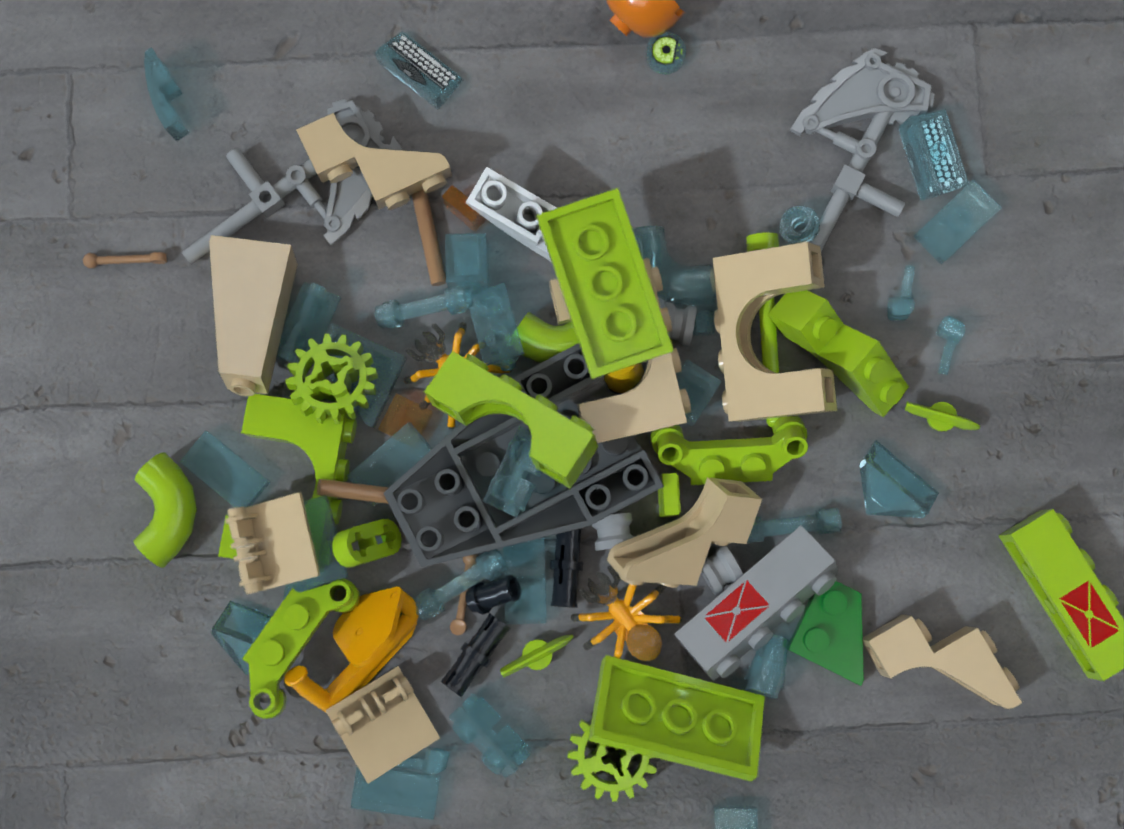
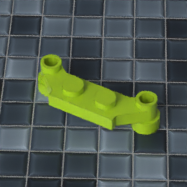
(732, 458)
(287, 636)

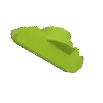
(941, 416)
(536, 655)

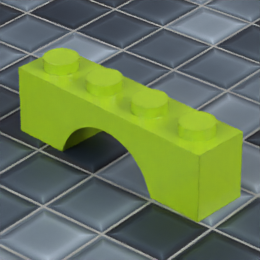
(469, 392)

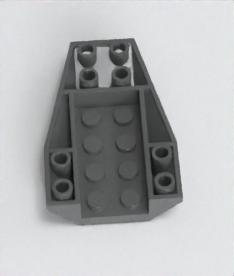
(444, 492)

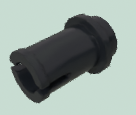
(485, 596)

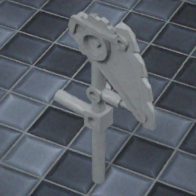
(857, 94)
(346, 198)

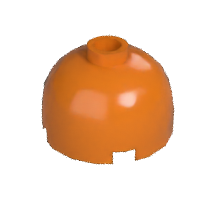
(644, 17)

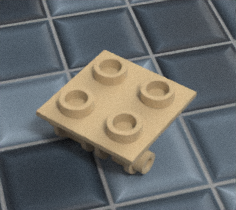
(273, 543)
(382, 724)

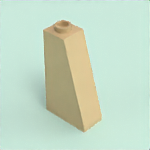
(250, 308)

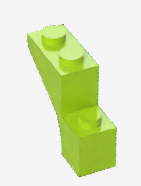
(850, 354)

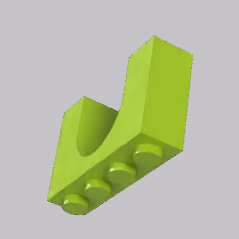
(324, 443)

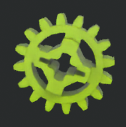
(319, 388)
(594, 763)

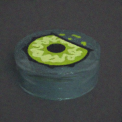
(666, 53)

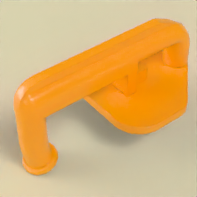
(368, 640)

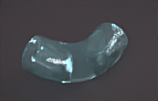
(680, 282)

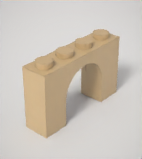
(742, 287)
(652, 402)

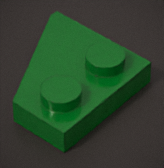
(832, 632)

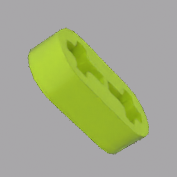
(365, 536)

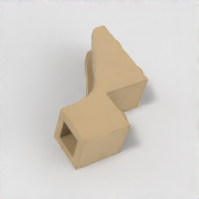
(389, 173)
(679, 548)
(962, 657)

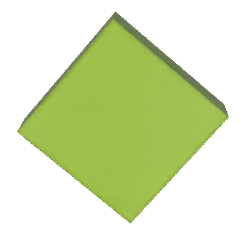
(669, 495)

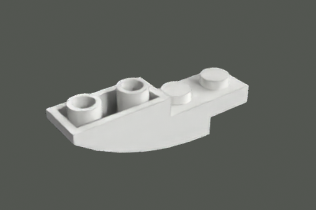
(510, 209)

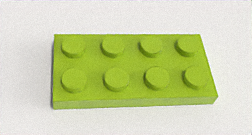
(604, 283)
(677, 718)

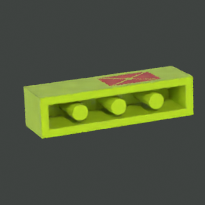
(1069, 591)

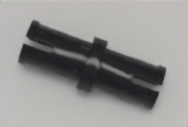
(566, 569)
(475, 655)

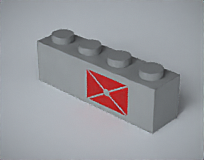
(758, 603)

